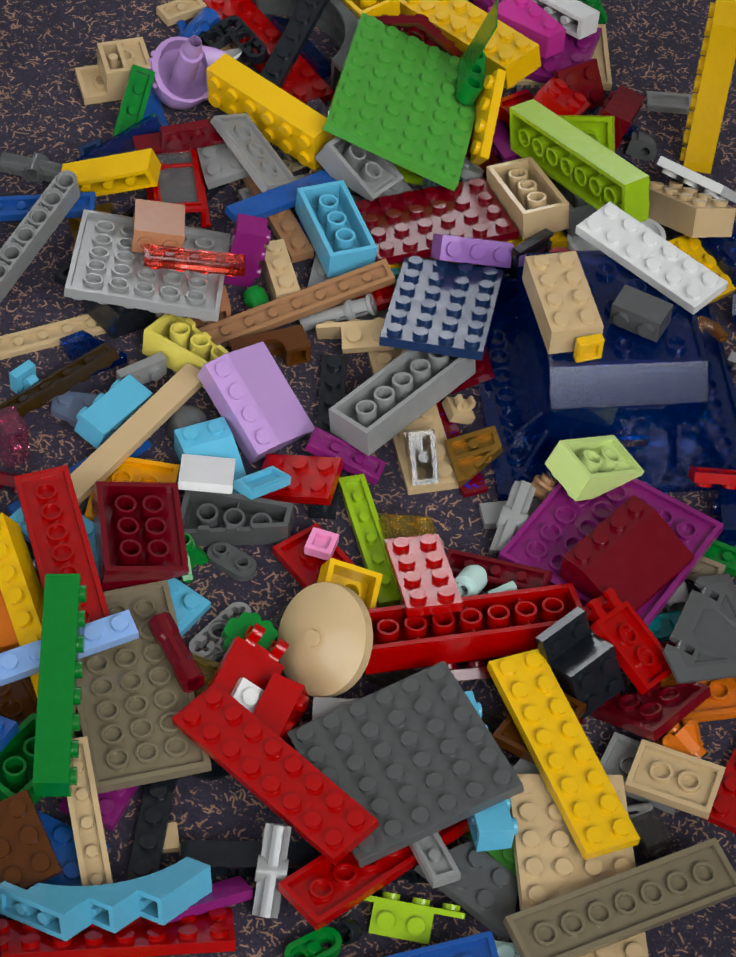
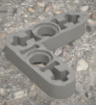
(213, 648)

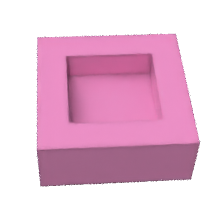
(321, 543)

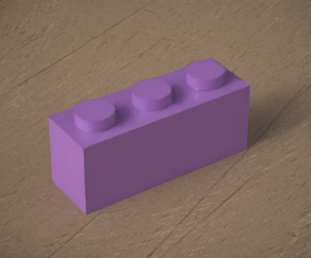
(471, 250)

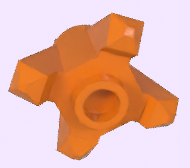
(684, 738)

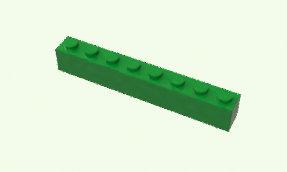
(58, 686)

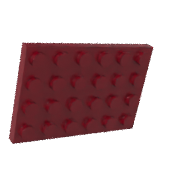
(406, 221)

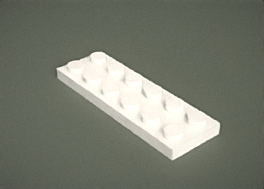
(651, 258)

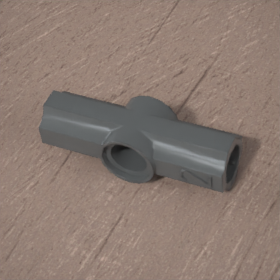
(33, 168)

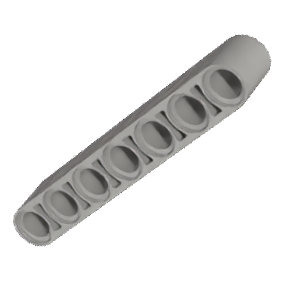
(37, 228)

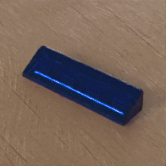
(309, 51)
(124, 140)

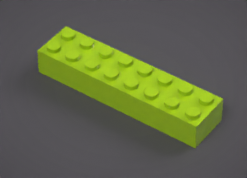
(578, 160)

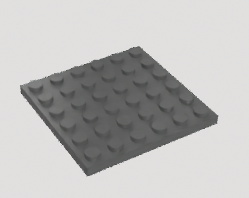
(410, 759)

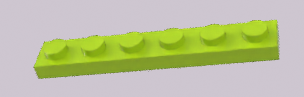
(368, 534)

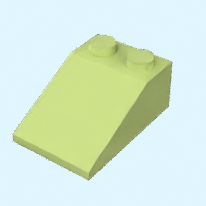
(592, 466)

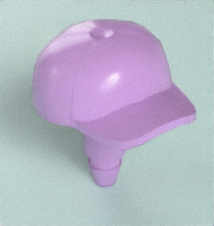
(181, 71)

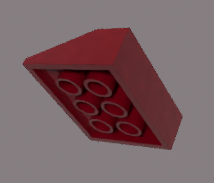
(138, 533)
(629, 553)

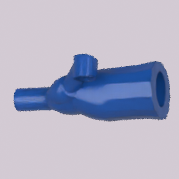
(199, 24)

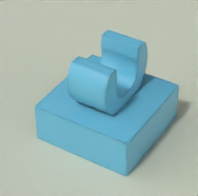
(23, 377)

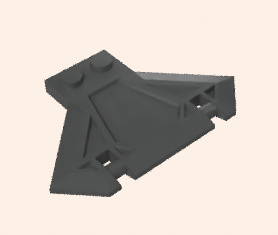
(706, 632)

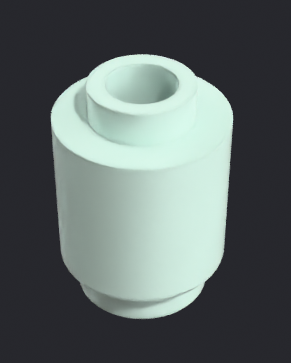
(471, 580)

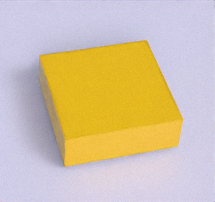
(588, 348)

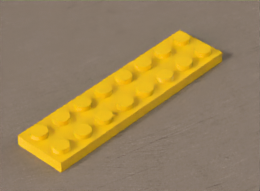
(563, 754)

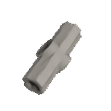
(512, 516)
(271, 869)

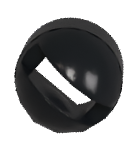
(349, 926)

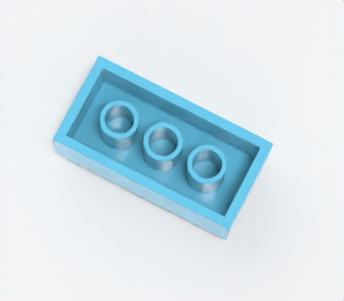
(335, 227)

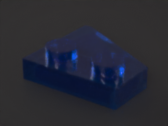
(83, 342)

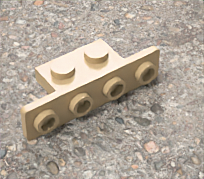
(355, 334)

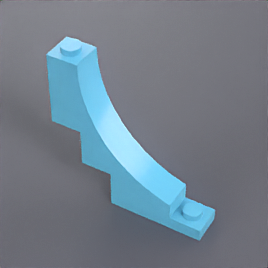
(112, 906)

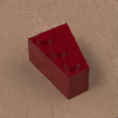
(623, 105)

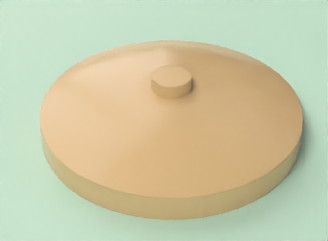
(326, 638)

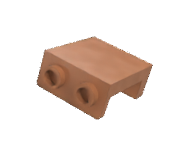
(158, 224)

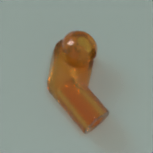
(713, 328)

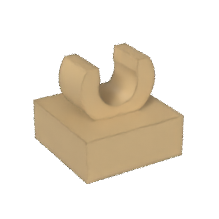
(459, 409)

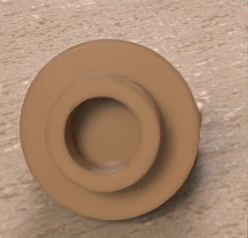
(544, 485)

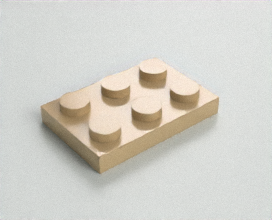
(674, 779)

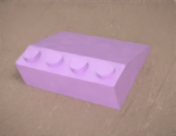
(255, 401)

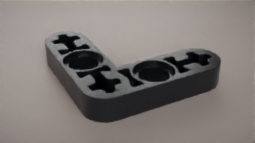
(235, 35)

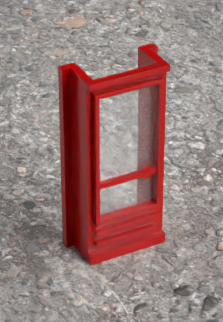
(182, 183)

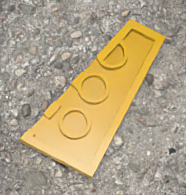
(486, 116)

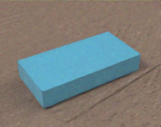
(261, 482)

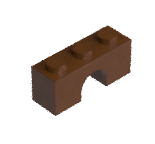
(287, 343)

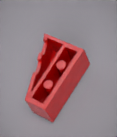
(282, 705)

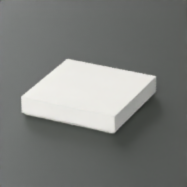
(206, 474)

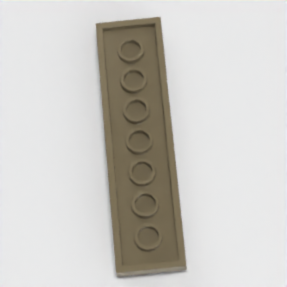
(625, 904)

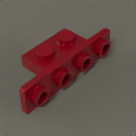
(179, 137)

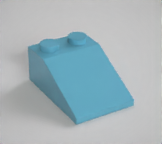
(209, 439)

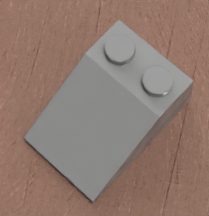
(358, 168)

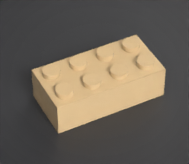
(528, 196)
(690, 211)
(560, 300)

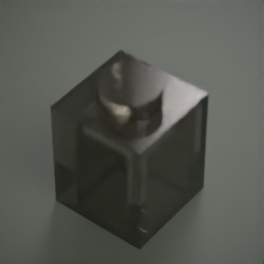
(653, 834)

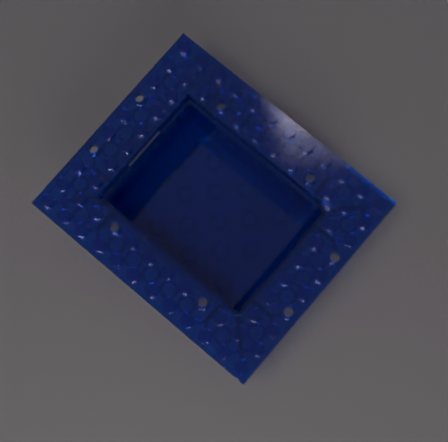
(639, 390)

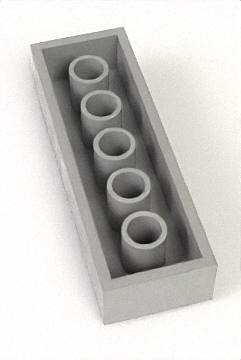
(396, 397)

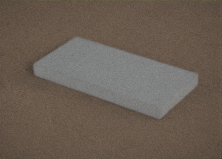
(252, 150)

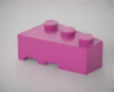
(533, 23)

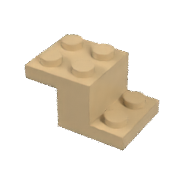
(109, 78)

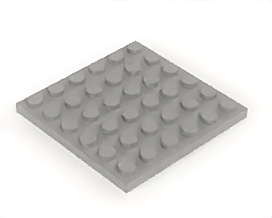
(113, 274)

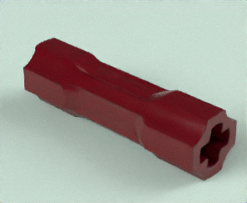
(184, 666)

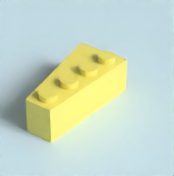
(180, 342)

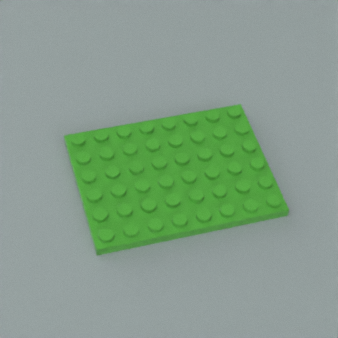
(402, 103)

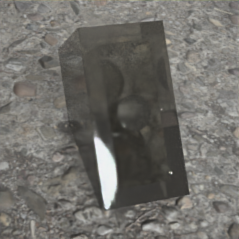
(421, 455)

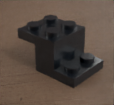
(581, 660)

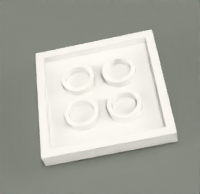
(696, 180)

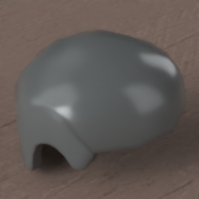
(184, 417)

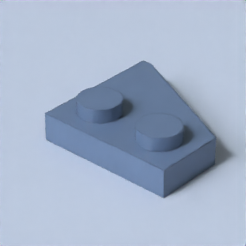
(69, 404)

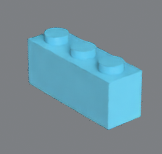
(111, 410)

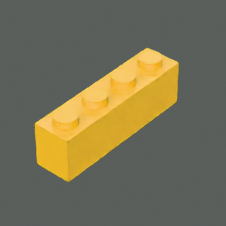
(117, 172)

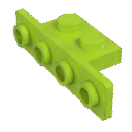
(406, 919)

